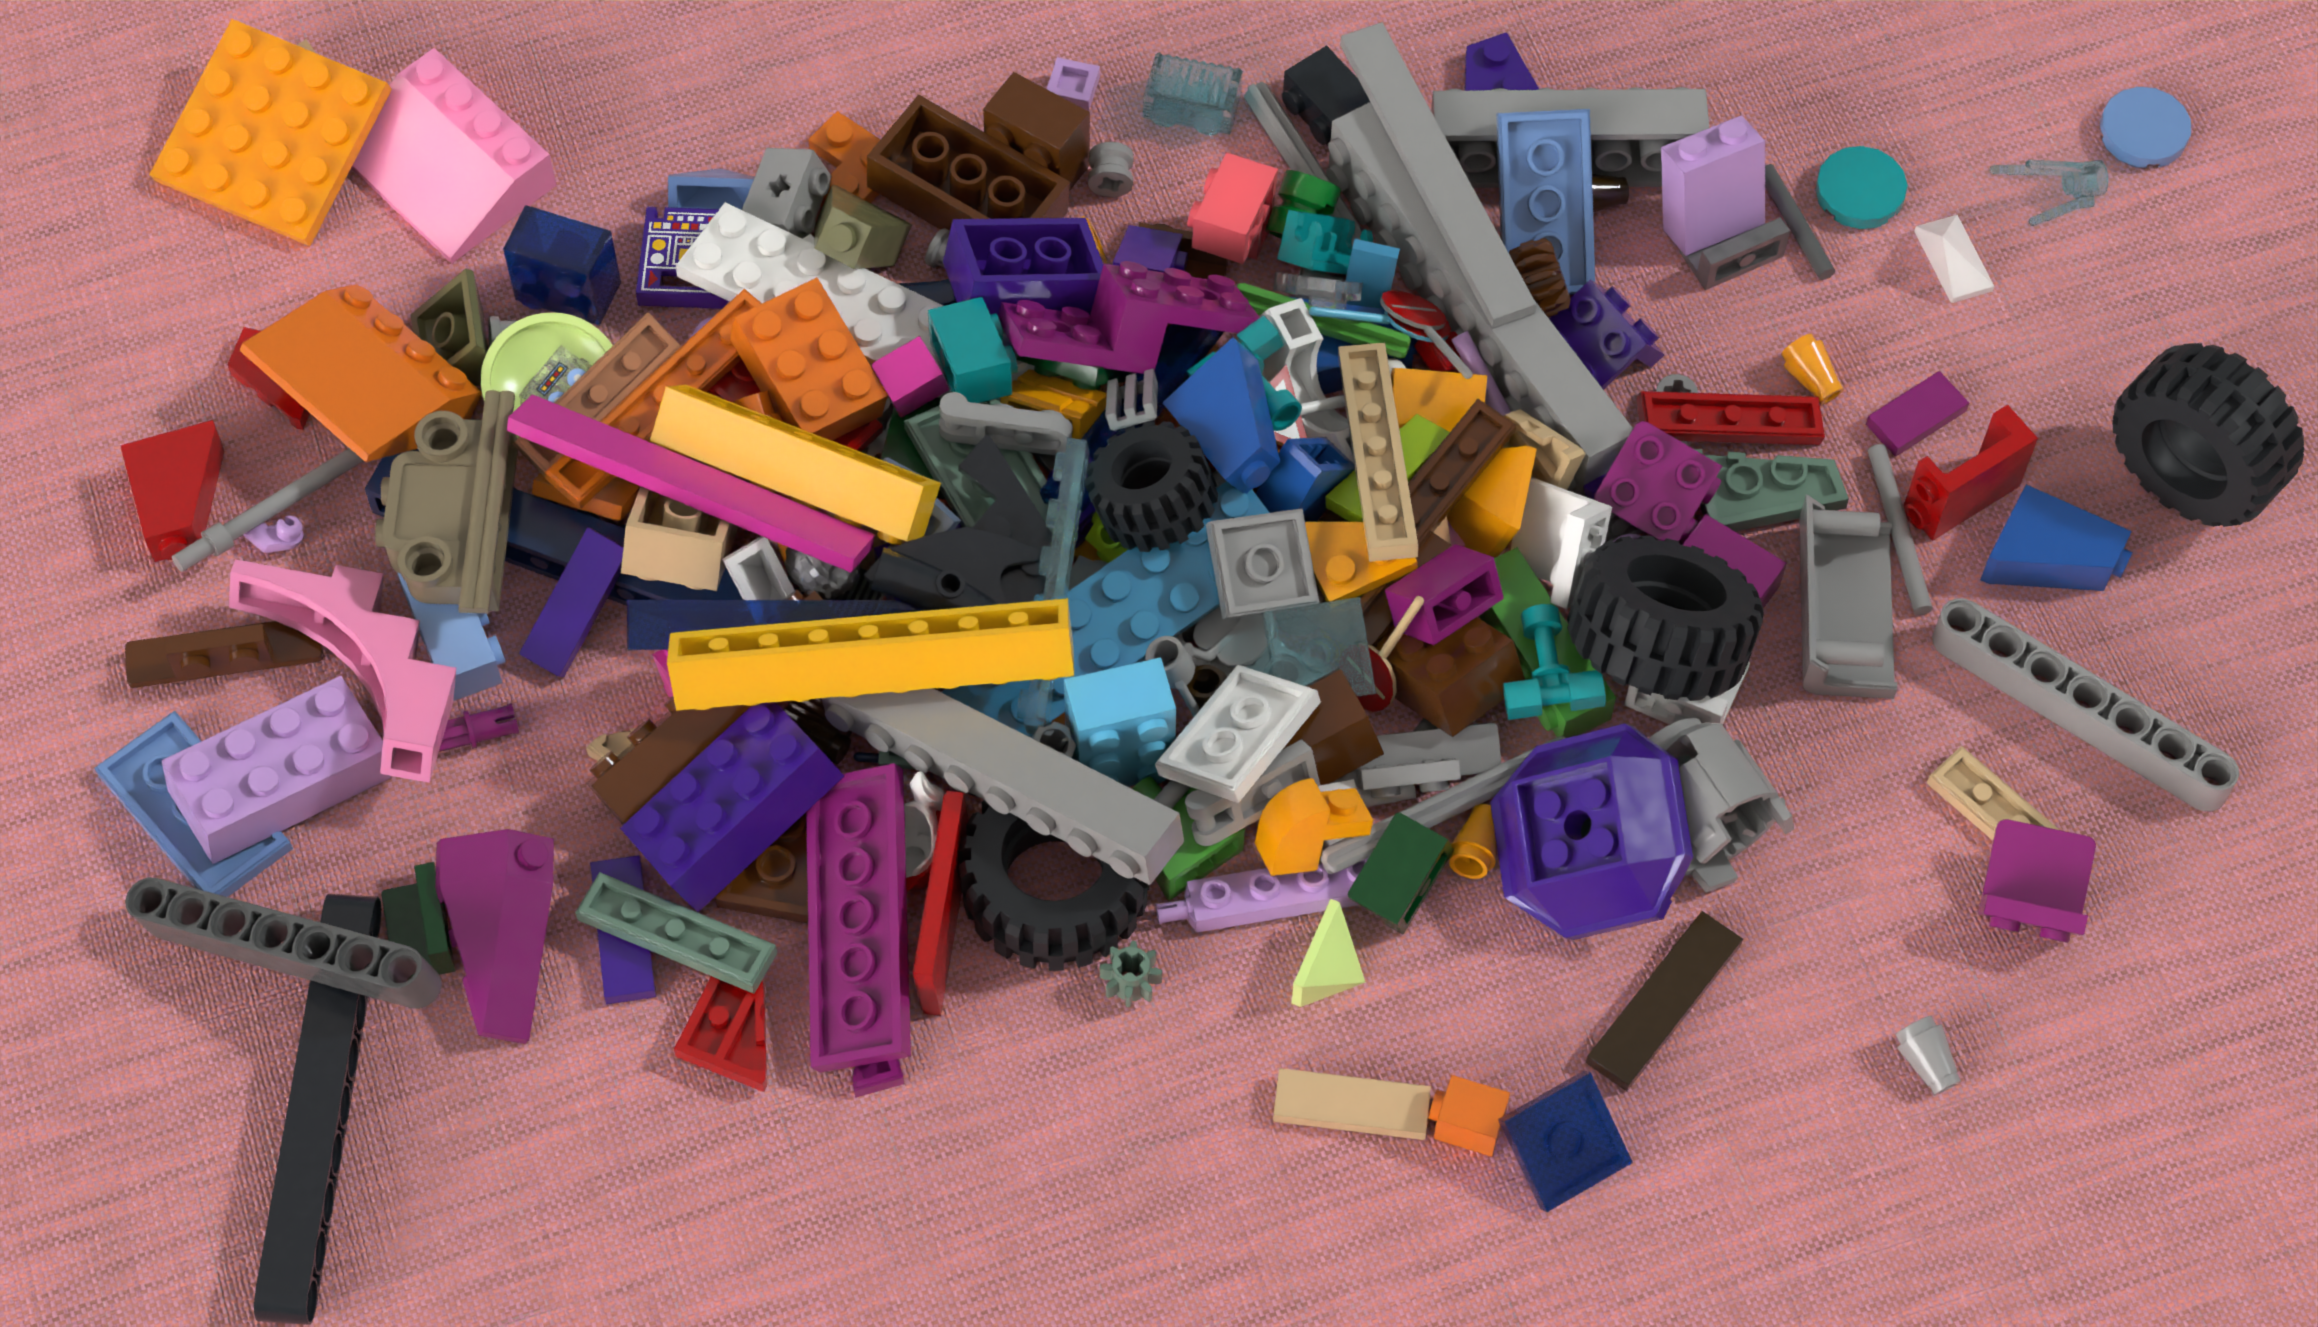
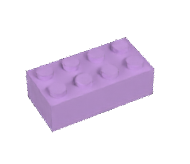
(275, 769)

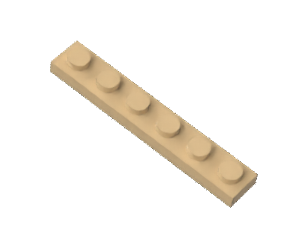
(1377, 452)

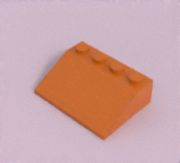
(360, 371)

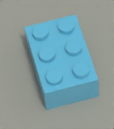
(1121, 720)

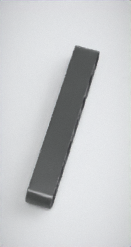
(173, 912)

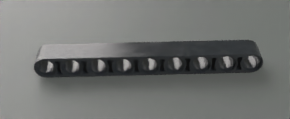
(314, 1134)

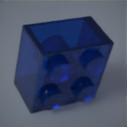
(562, 265)

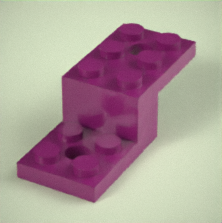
(1126, 317)

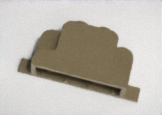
(453, 507)

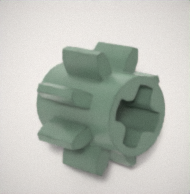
(1132, 961)

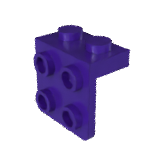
(1605, 333)

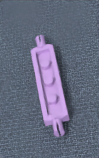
(1258, 897)

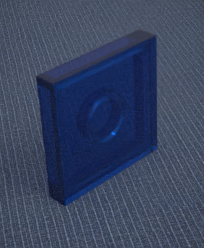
(1565, 1141)

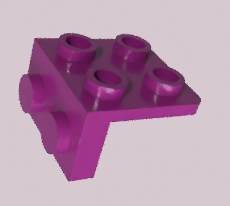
(1658, 483)
(2037, 880)

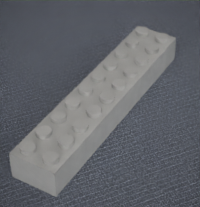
(1525, 356)

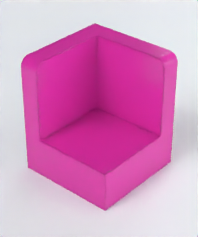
(910, 376)

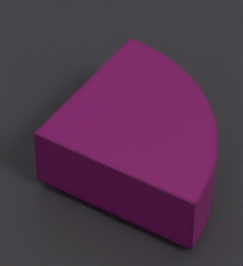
(877, 1077)

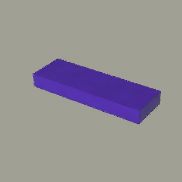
(574, 603)
(624, 966)

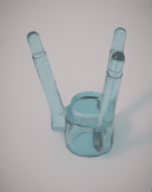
(2079, 179)

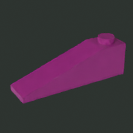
(498, 910)

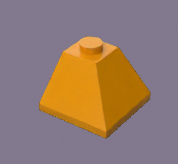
(1495, 502)

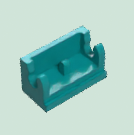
(1319, 241)

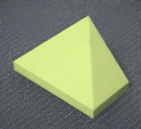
(1329, 962)

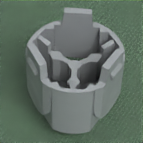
(1724, 797)

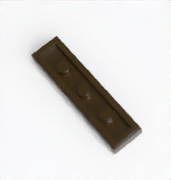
(1664, 1001)

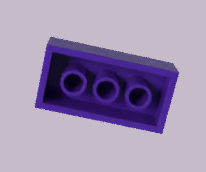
(731, 803)

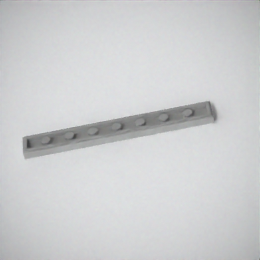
(1438, 175)

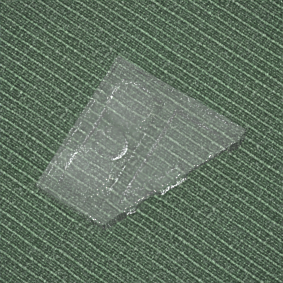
(1321, 291)

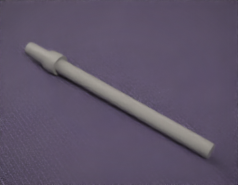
(220, 537)

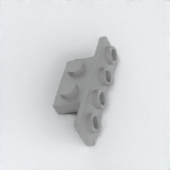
(1428, 759)

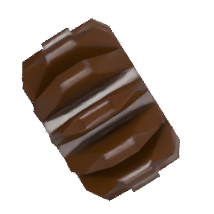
(1542, 275)

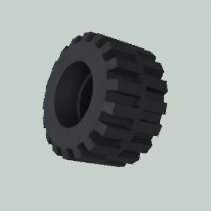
(1151, 486)

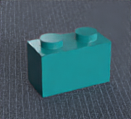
(972, 350)

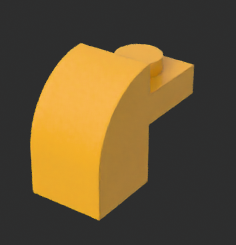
(1301, 819)

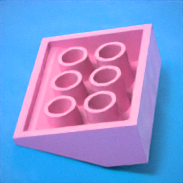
(451, 158)

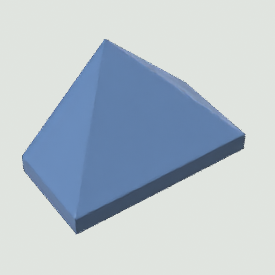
(708, 189)

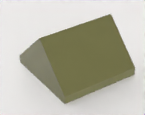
(455, 325)

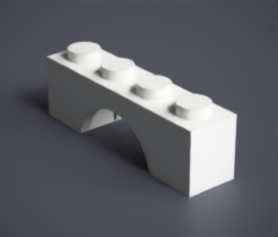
(1300, 353)

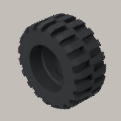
(2208, 434)
(1665, 618)
(1032, 926)

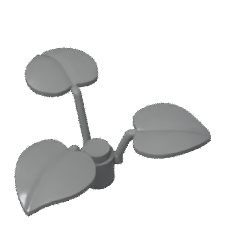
(1232, 640)

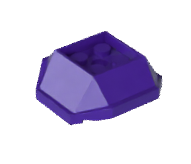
(1635, 841)

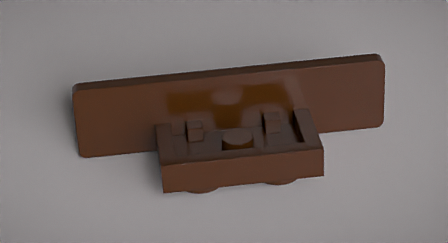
(217, 653)

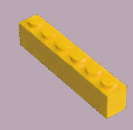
(796, 463)

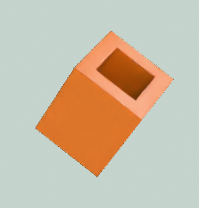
(1469, 1114)

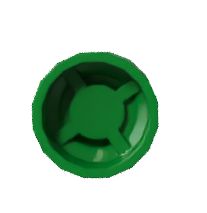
(1303, 194)

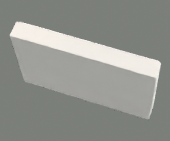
(1237, 733)

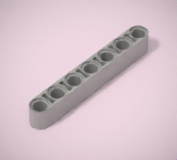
(2093, 725)

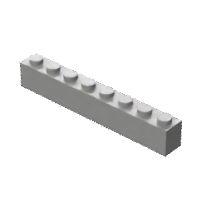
(1017, 776)

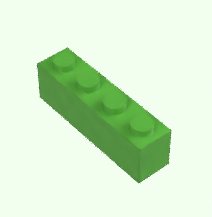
(1521, 591)

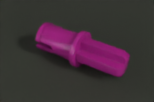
(479, 727)

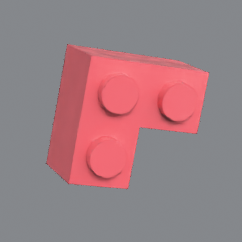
(1234, 209)

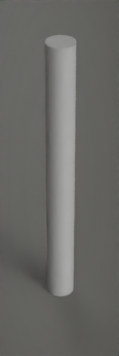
(1900, 530)

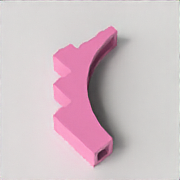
(379, 648)

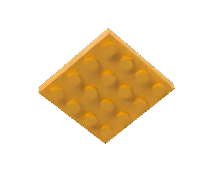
(270, 132)

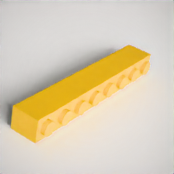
(871, 654)

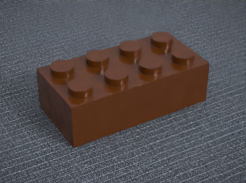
(956, 171)

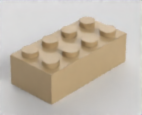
(675, 542)

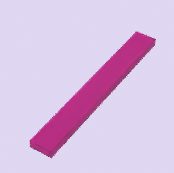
(691, 483)

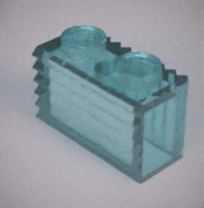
(1192, 94)

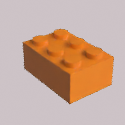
(809, 362)

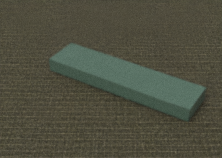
(676, 932)

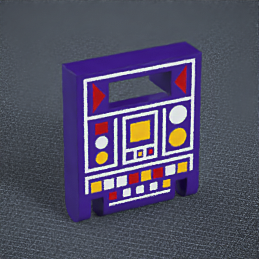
(662, 247)

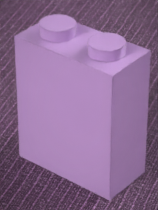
(1713, 185)

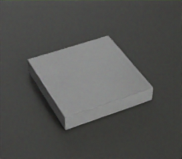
(1262, 563)

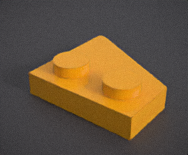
(1343, 562)

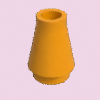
(1812, 367)
(1475, 845)

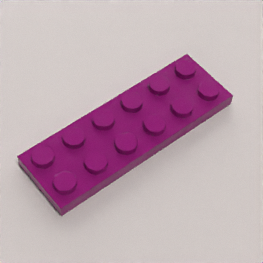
(858, 922)

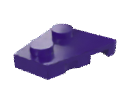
(1496, 65)

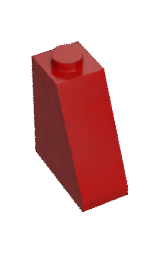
(174, 485)

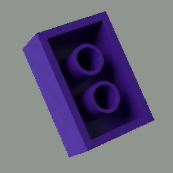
(1023, 260)

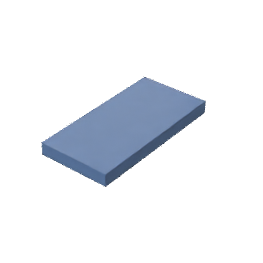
(1548, 186)
(140, 785)

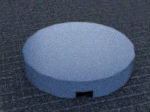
(2145, 127)

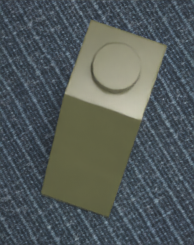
(858, 231)

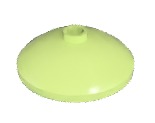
(529, 344)

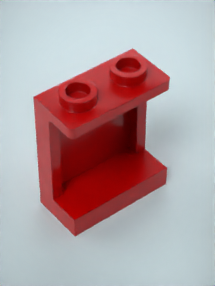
(1944, 500)

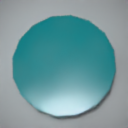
(1861, 187)

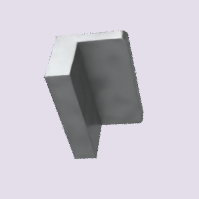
(1739, 254)

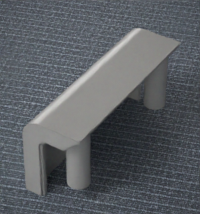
(1846, 603)

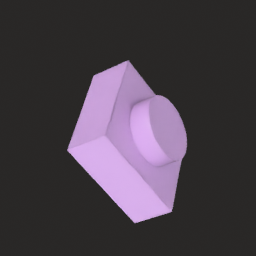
(1074, 81)

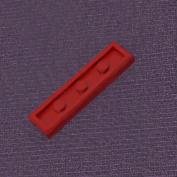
(1734, 417)

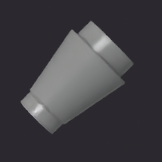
(1929, 1054)

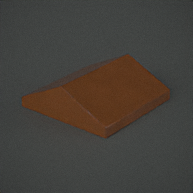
(1338, 729)

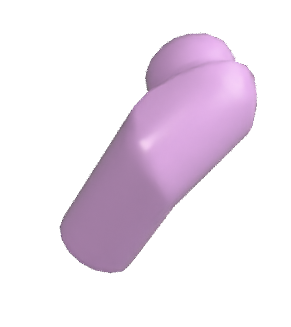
(277, 537)

